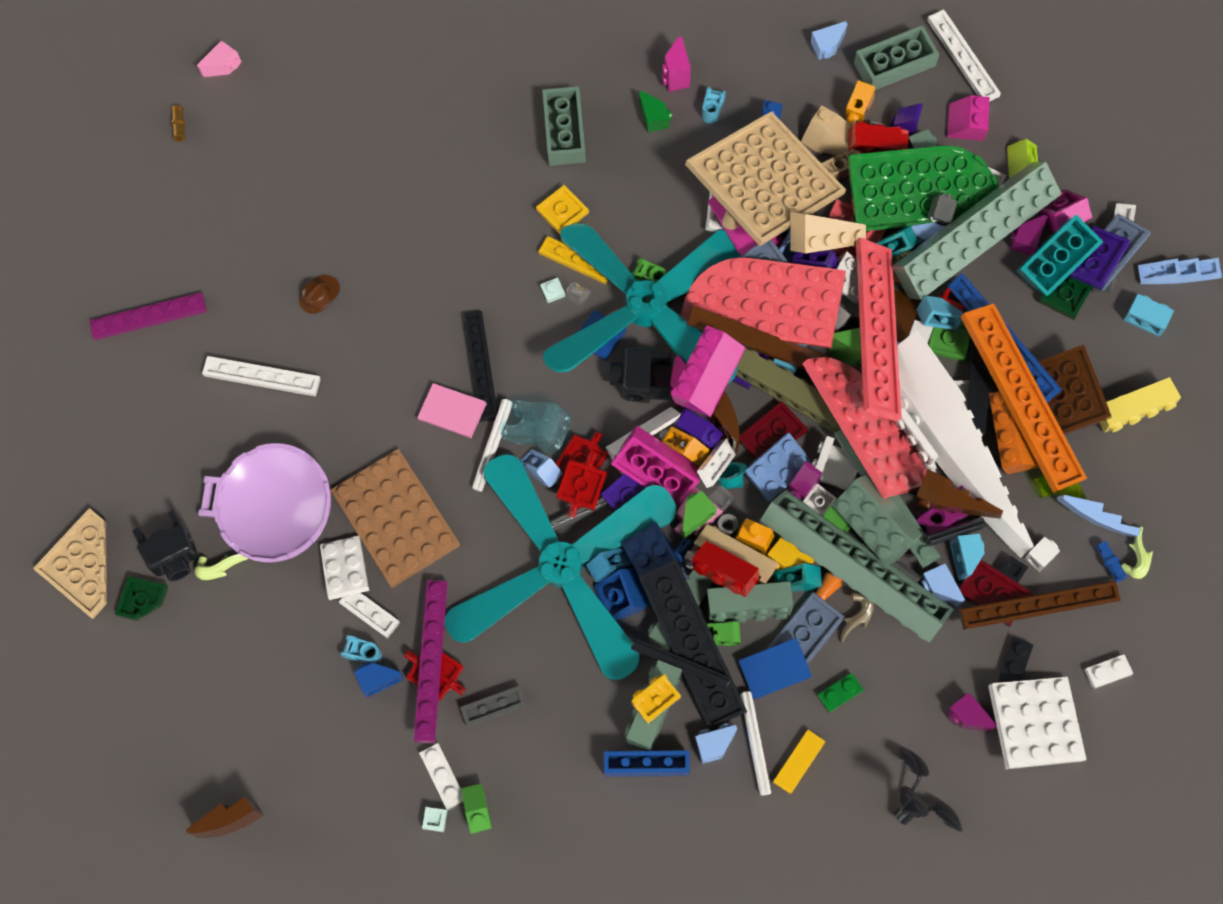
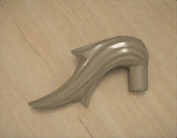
(861, 617)

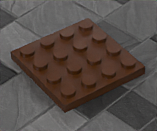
(1081, 400)

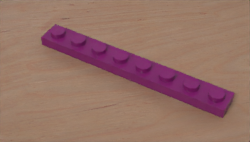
(430, 662)

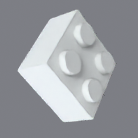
(819, 499)

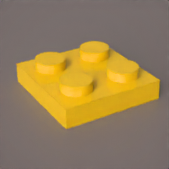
(562, 209)

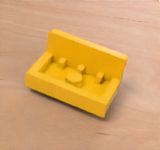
(655, 698)

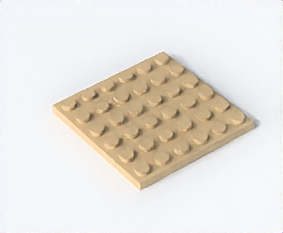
(764, 177)

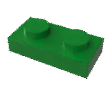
(840, 693)

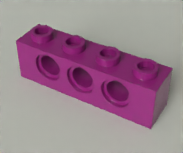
(948, 519)

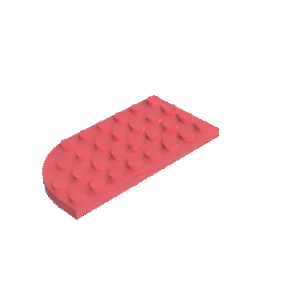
(772, 296)
(875, 439)

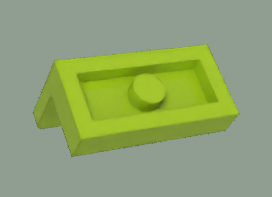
(1020, 156)

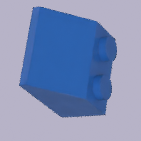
(622, 594)

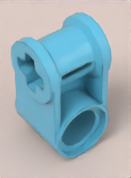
(713, 102)
(357, 650)

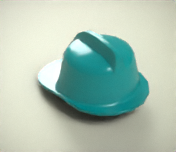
(733, 475)

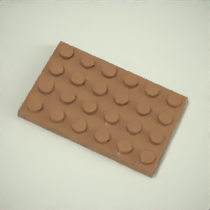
(395, 518)

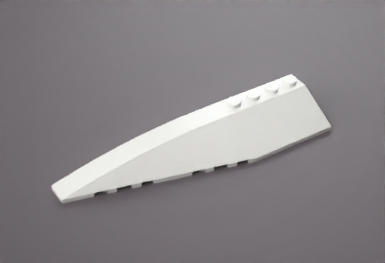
(942, 417)

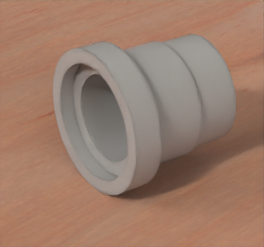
(728, 518)

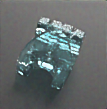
(540, 424)

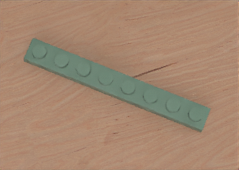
(924, 554)

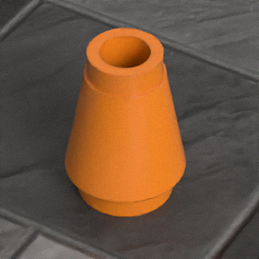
(829, 586)

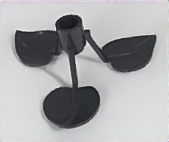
(913, 806)

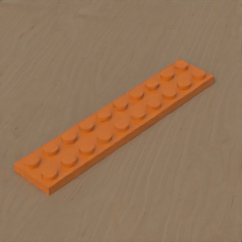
(1023, 397)

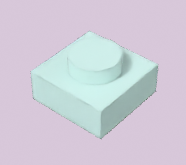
(552, 290)
(434, 819)

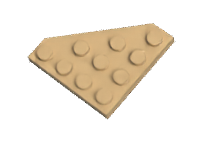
(80, 564)

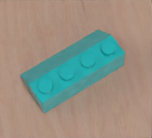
(1059, 255)

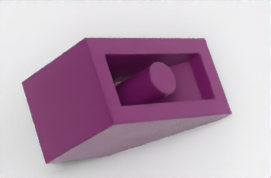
(1028, 235)
(805, 481)
(970, 715)

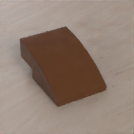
(905, 314)
(726, 421)
(226, 819)

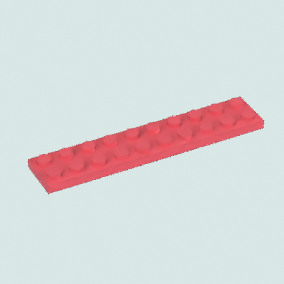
(878, 330)

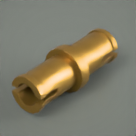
(178, 123)

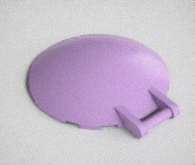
(269, 502)

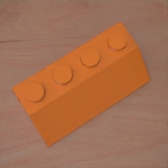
(1012, 446)

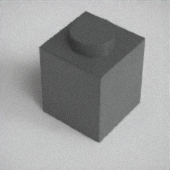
(942, 208)

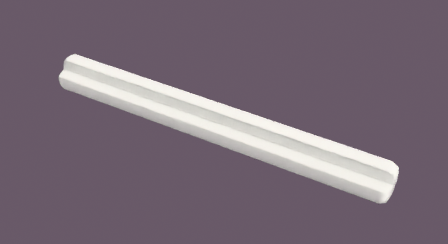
(492, 443)
(755, 744)

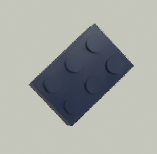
(651, 549)

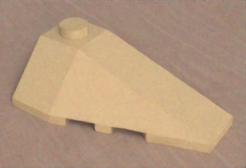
(827, 133)

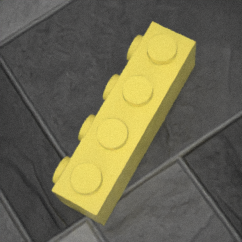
(1141, 403)

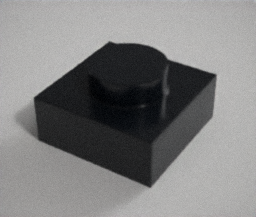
(1014, 569)

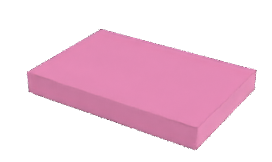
(452, 410)

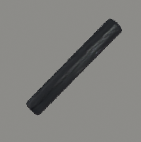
(954, 531)

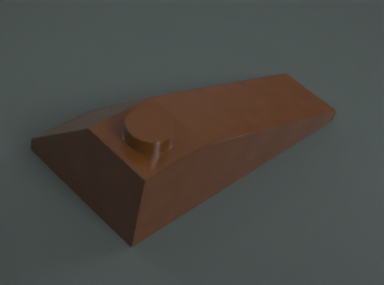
(942, 495)

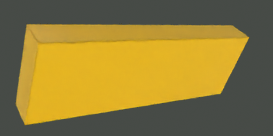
(799, 762)

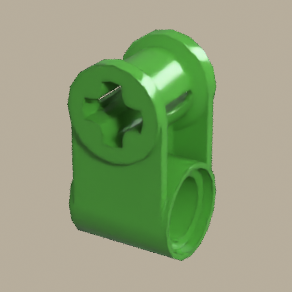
(647, 271)
(726, 633)

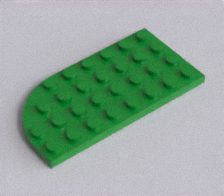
(900, 185)

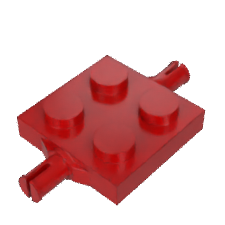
(578, 450)
(581, 485)
(449, 674)

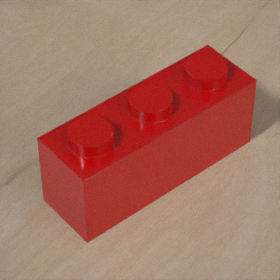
(877, 138)
(725, 569)

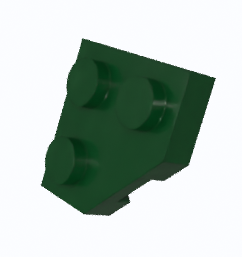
(1067, 297)
(140, 598)

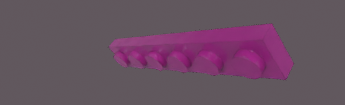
(148, 316)

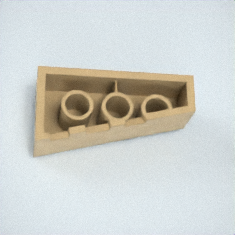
(820, 233)
(717, 537)

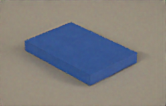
(775, 668)

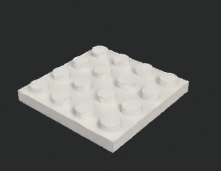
(1037, 722)

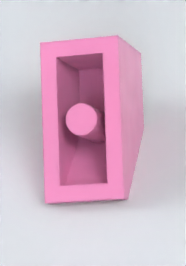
(219, 61)

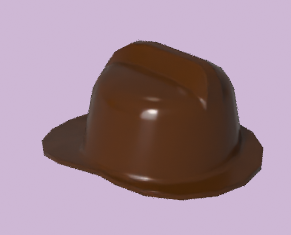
(319, 294)

